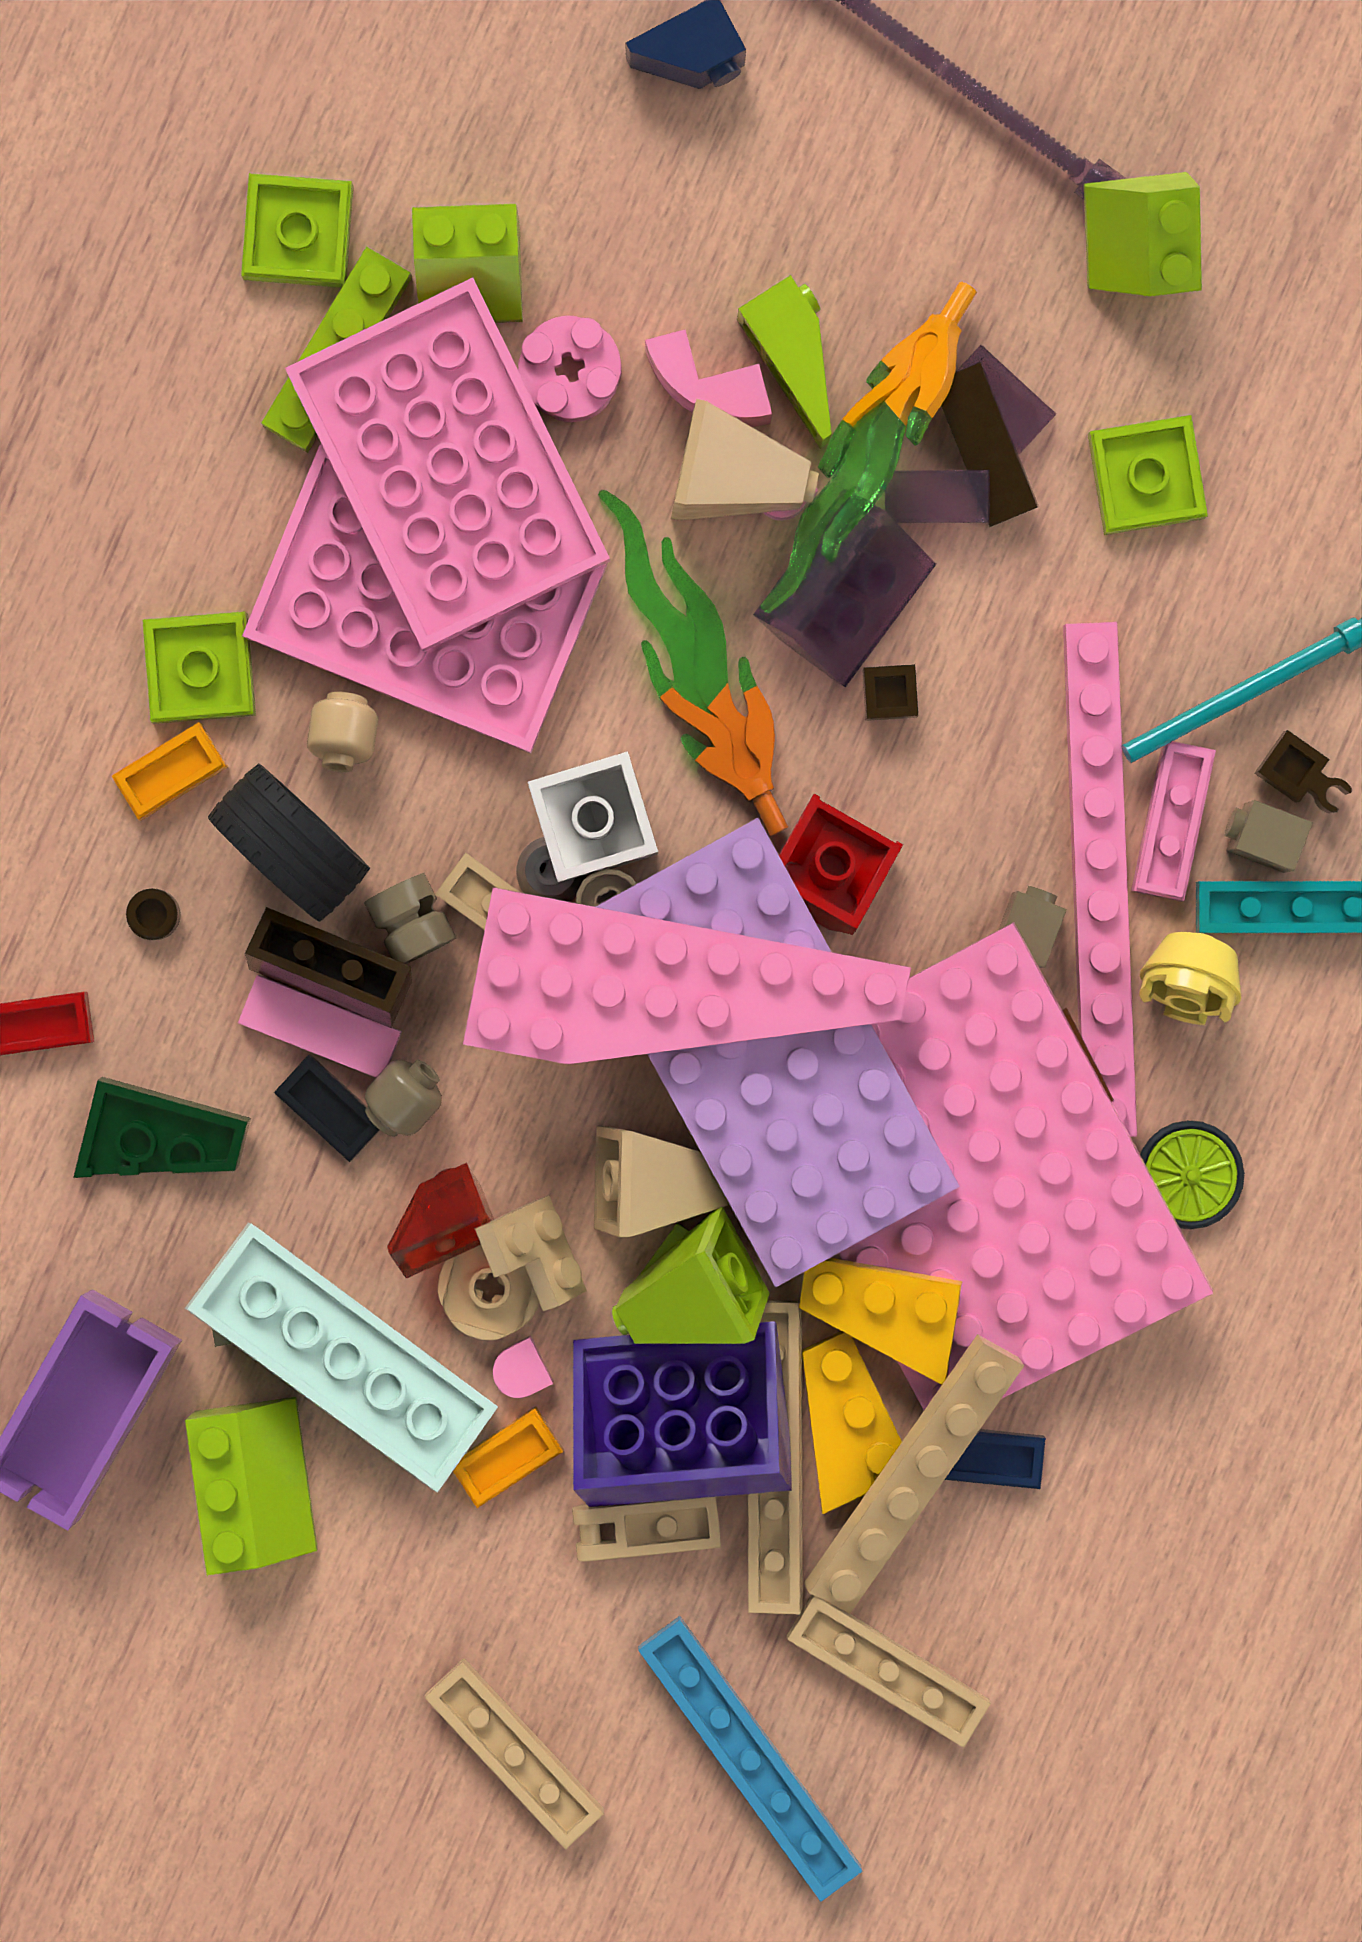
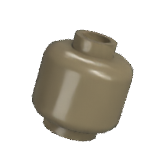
(403, 1097)

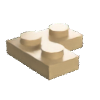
(534, 1239)

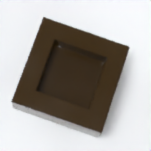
(890, 692)

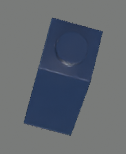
(691, 48)

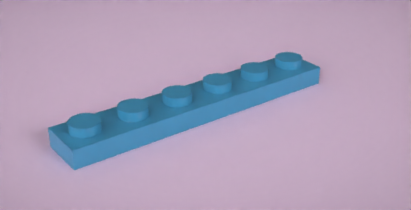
(750, 1758)

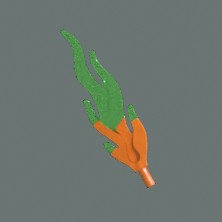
(699, 665)

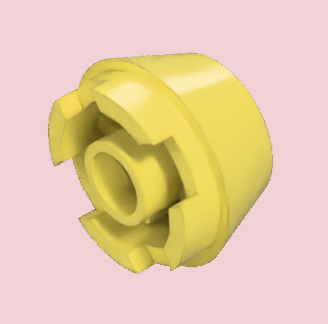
(1192, 978)

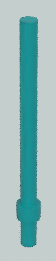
(1346, 638)

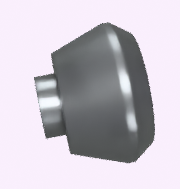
(543, 884)

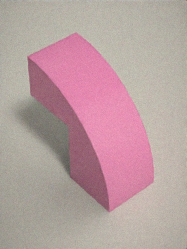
(735, 392)

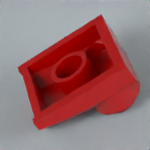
(836, 865)

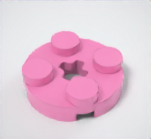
(584, 342)

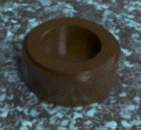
(153, 914)

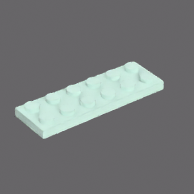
(341, 1357)

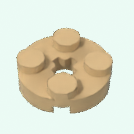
(479, 1317)

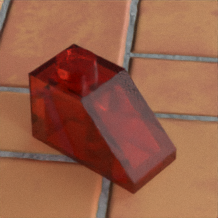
(440, 1221)

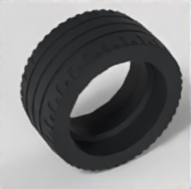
(288, 843)

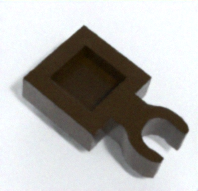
(1296, 769)

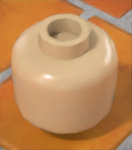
(342, 731)

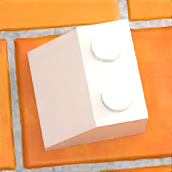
(593, 817)

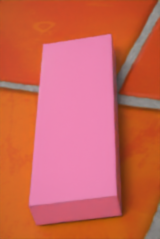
(1173, 821)
(319, 1026)

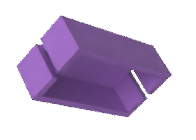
(81, 1407)

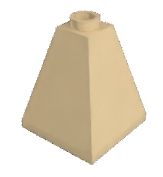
(737, 470)
(649, 1183)

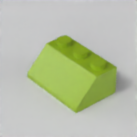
(250, 1485)

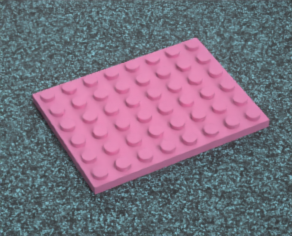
(1054, 1205)

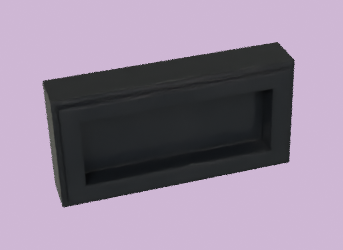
(328, 1107)

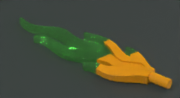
(905, 392)

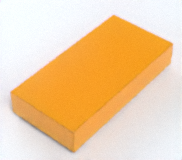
(169, 771)
(507, 1457)

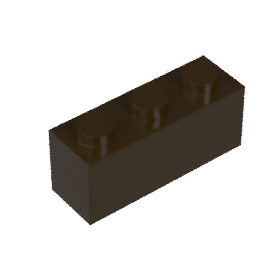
(328, 967)

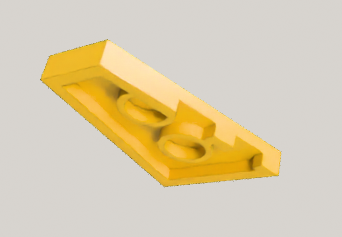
(887, 1309)
(847, 1421)

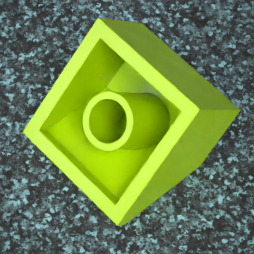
(1144, 235)
(469, 243)

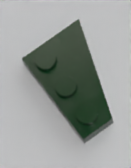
(150, 1131)

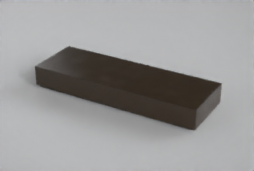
(987, 443)

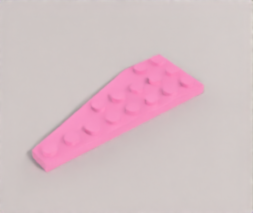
(616, 984)

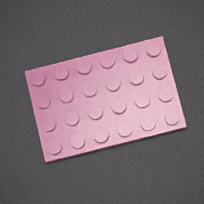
(448, 464)
(339, 613)

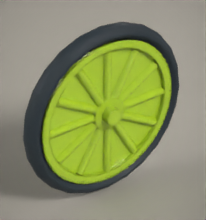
(1195, 1172)

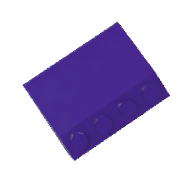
(678, 1420)

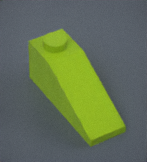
(788, 339)

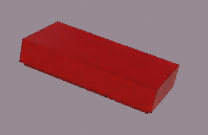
(45, 1023)

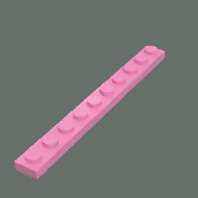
(1100, 857)

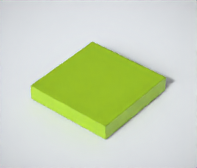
(297, 230)
(1147, 475)
(198, 667)

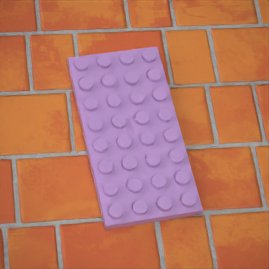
(796, 1127)

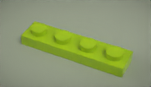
(362, 302)

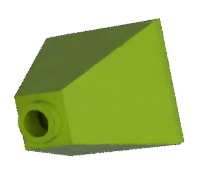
(696, 1291)

